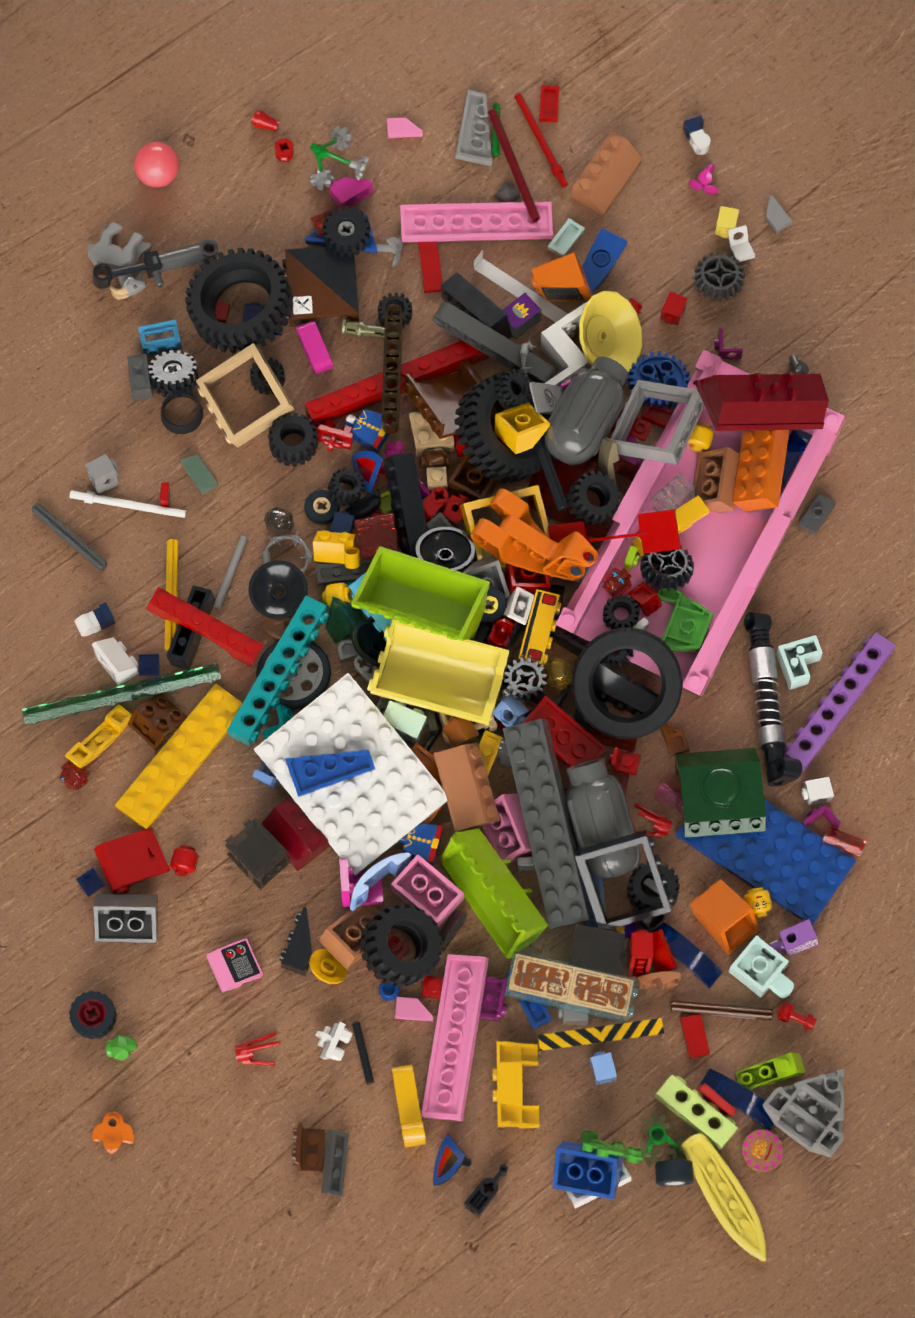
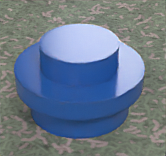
(388, 992)

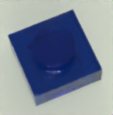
(149, 665)
(90, 882)

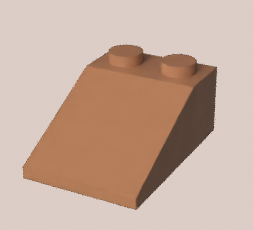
(344, 935)

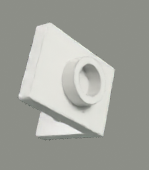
(740, 248)

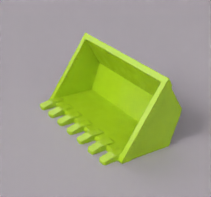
(423, 595)

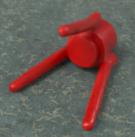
(661, 823)
(245, 1050)

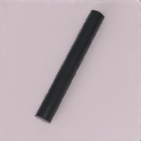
(363, 1053)

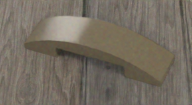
(607, 456)

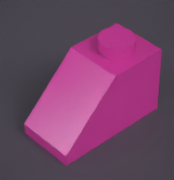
(349, 191)

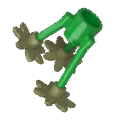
(658, 1137)

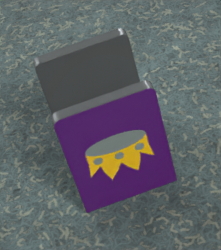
(522, 315)

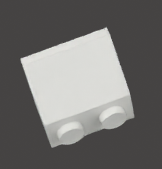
(115, 660)

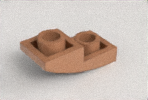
(665, 979)

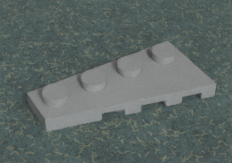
(474, 131)

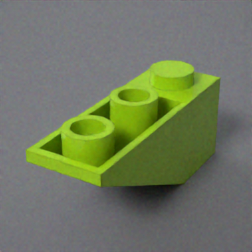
(771, 1071)

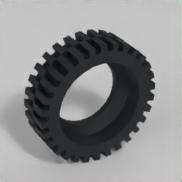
(225, 273)
(481, 441)

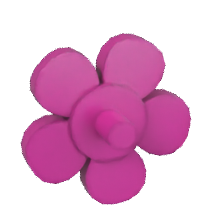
(394, 448)

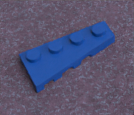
(325, 770)

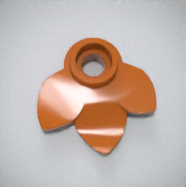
(113, 1135)

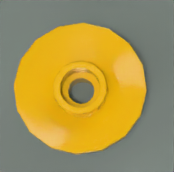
(327, 967)

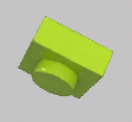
(631, 559)

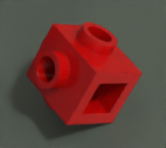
(451, 511)

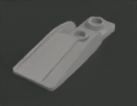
(545, 396)

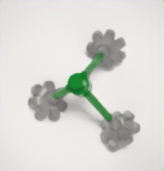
(341, 139)

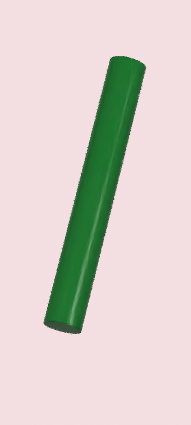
(495, 142)

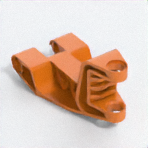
(525, 545)

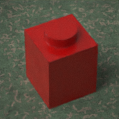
(673, 308)

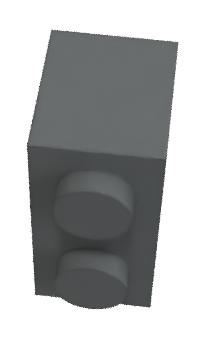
(139, 377)

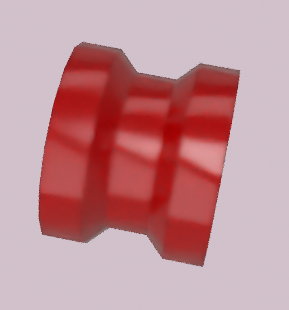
(286, 154)

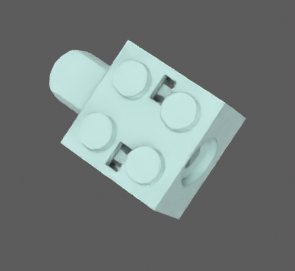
(761, 969)

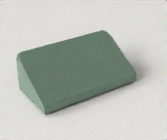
(199, 474)

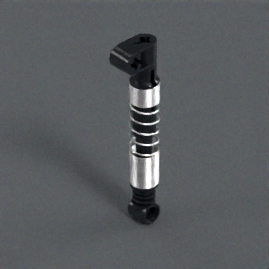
(764, 672)

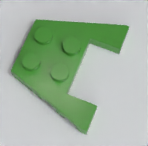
(687, 623)

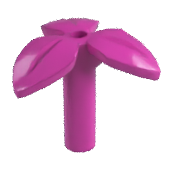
(705, 178)

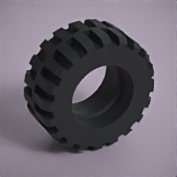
(383, 961)

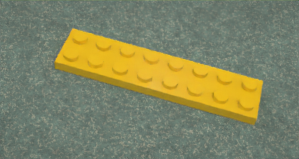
(179, 757)

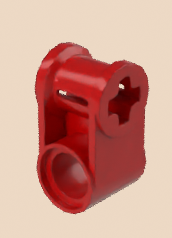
(433, 506)

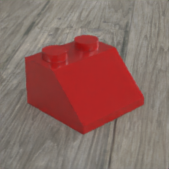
(525, 579)

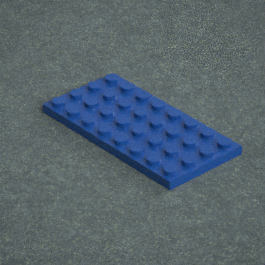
(784, 860)

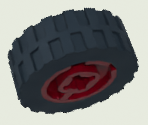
(92, 1015)

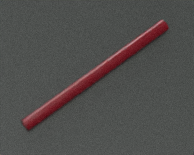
(514, 166)

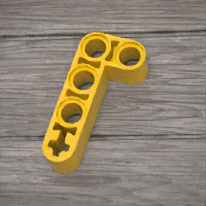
(408, 1106)

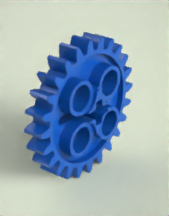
(675, 376)

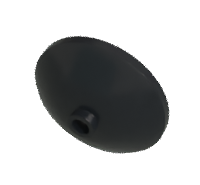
(446, 548)
(273, 577)
(368, 642)

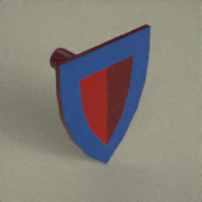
(368, 466)

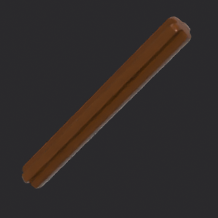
(721, 1010)

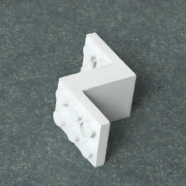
(561, 350)

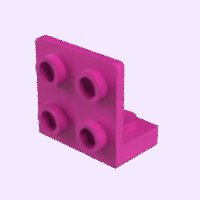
(348, 884)

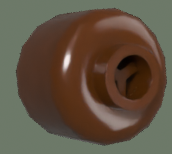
(434, 458)

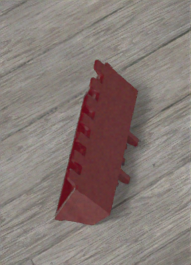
(764, 401)

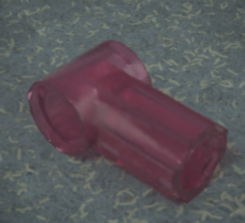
(669, 796)

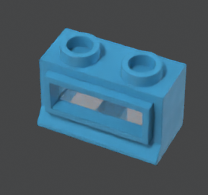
(159, 337)

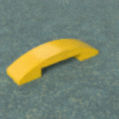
(100, 738)

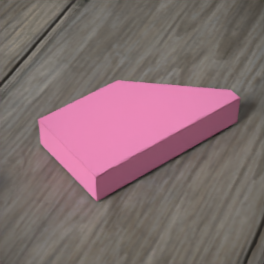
(402, 128)
(411, 1010)

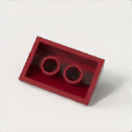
(295, 833)

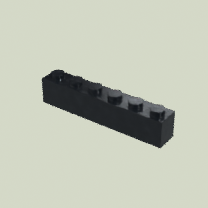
(405, 500)

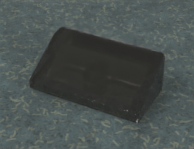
(452, 927)

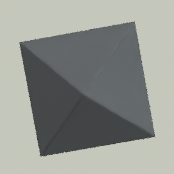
(507, 193)

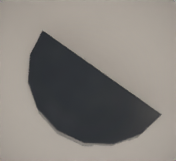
(366, 506)

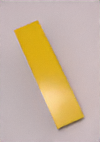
(686, 516)

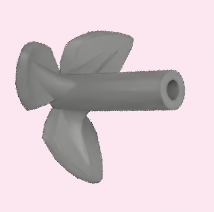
(394, 245)

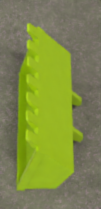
(492, 891)

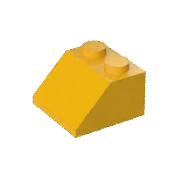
(520, 427)

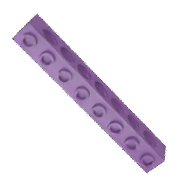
(882, 649)

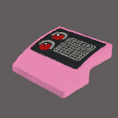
(234, 965)

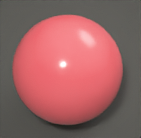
(156, 164)

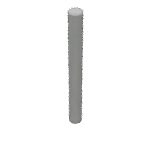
(230, 572)

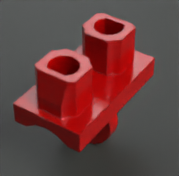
(333, 437)
(501, 632)

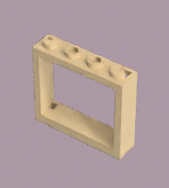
(262, 423)

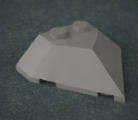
(811, 1112)

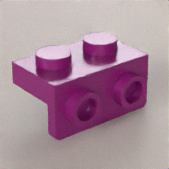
(493, 998)

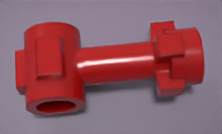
(786, 1012)

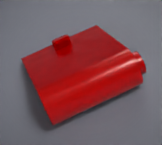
(129, 860)

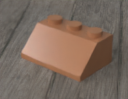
(716, 478)

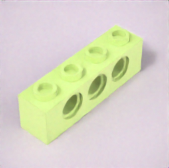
(699, 1123)

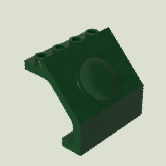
(721, 792)

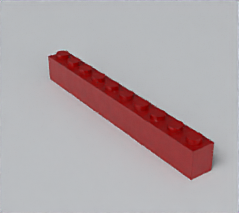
(369, 391)

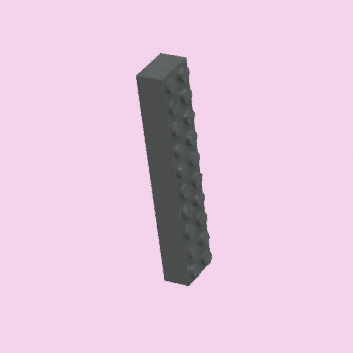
(547, 822)

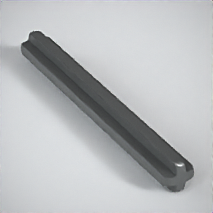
(69, 536)

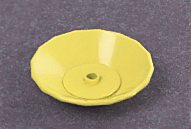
(610, 329)

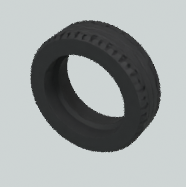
(638, 725)

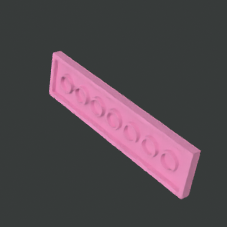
(474, 222)
(455, 1037)

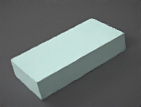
(566, 238)

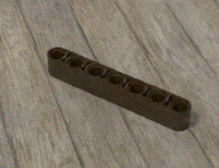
(392, 360)

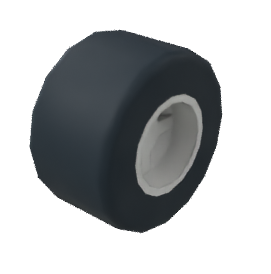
(674, 1172)

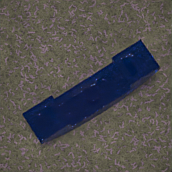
(796, 446)
(690, 956)
(738, 1097)

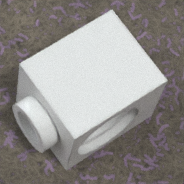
(817, 791)

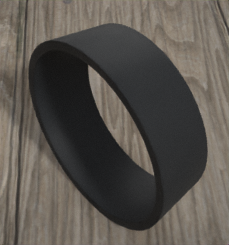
(182, 429)

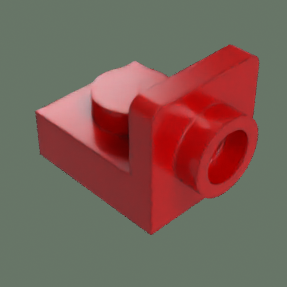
(646, 598)
(624, 762)

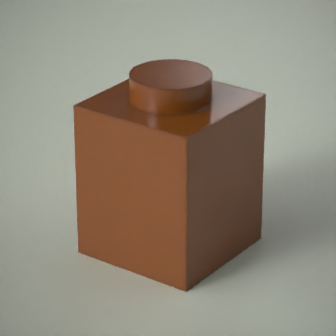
(460, 731)

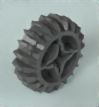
(705, 279)

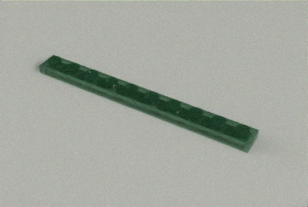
(127, 692)

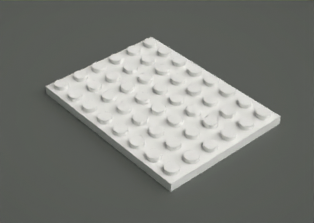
(367, 811)

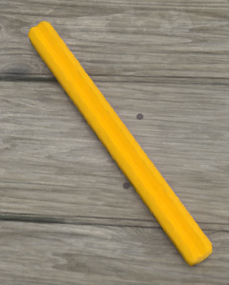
(171, 585)

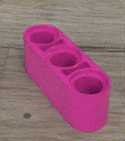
(314, 347)

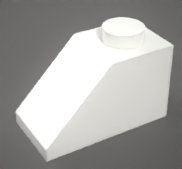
(519, 605)

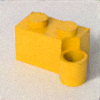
(336, 548)

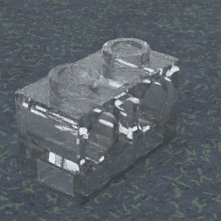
(673, 494)

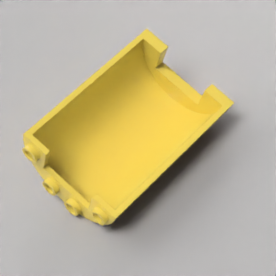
(439, 673)

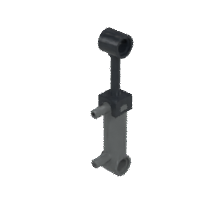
(156, 263)

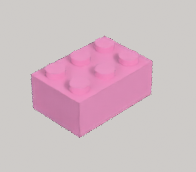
(427, 889)

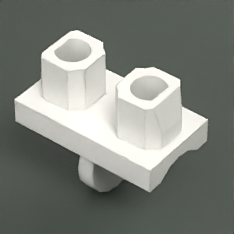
(337, 1033)

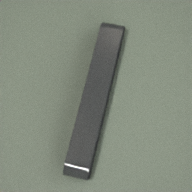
(491, 342)

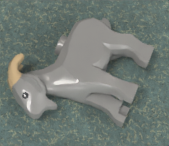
(117, 258)

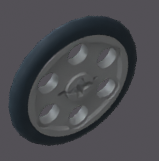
(319, 679)

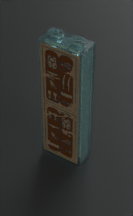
(571, 987)

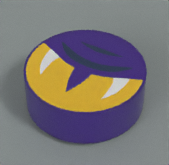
(626, 929)

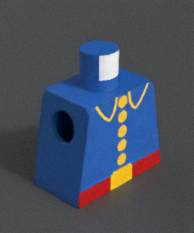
(368, 430)
(423, 841)

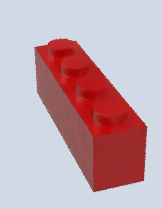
(639, 953)

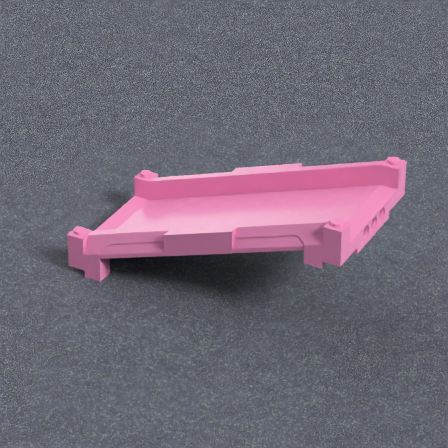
(727, 547)

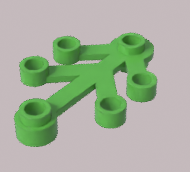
(590, 1142)

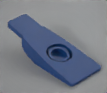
(602, 258)

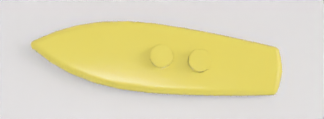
(725, 1195)

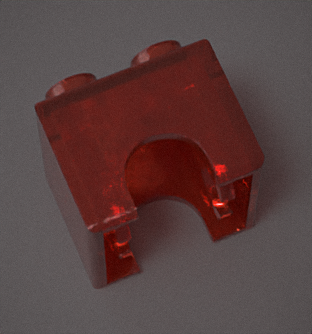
(375, 533)

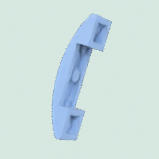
(393, 865)

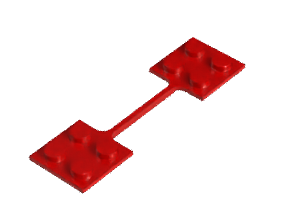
(656, 530)

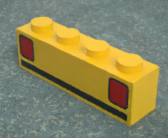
(540, 625)

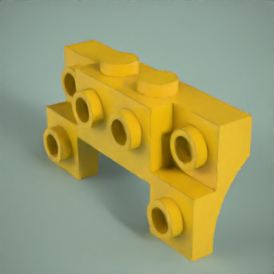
(509, 1090)

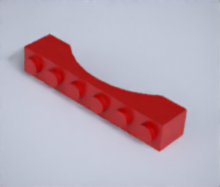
(178, 611)

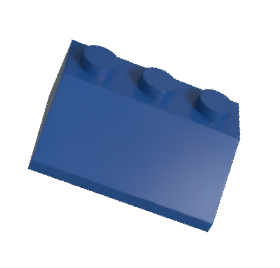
(586, 1172)

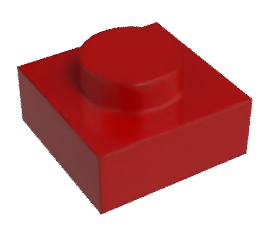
(432, 987)

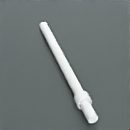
(90, 497)

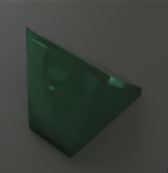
(342, 620)

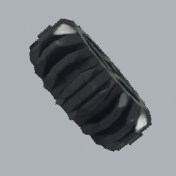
(667, 571)

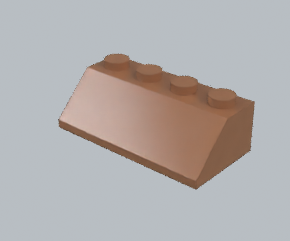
(606, 173)
(466, 787)

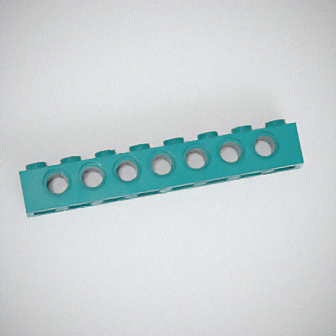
(308, 609)

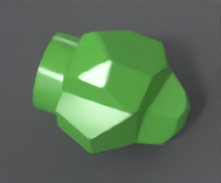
(121, 1047)

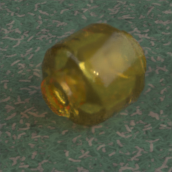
(559, 673)

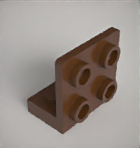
(156, 719)
(309, 1149)

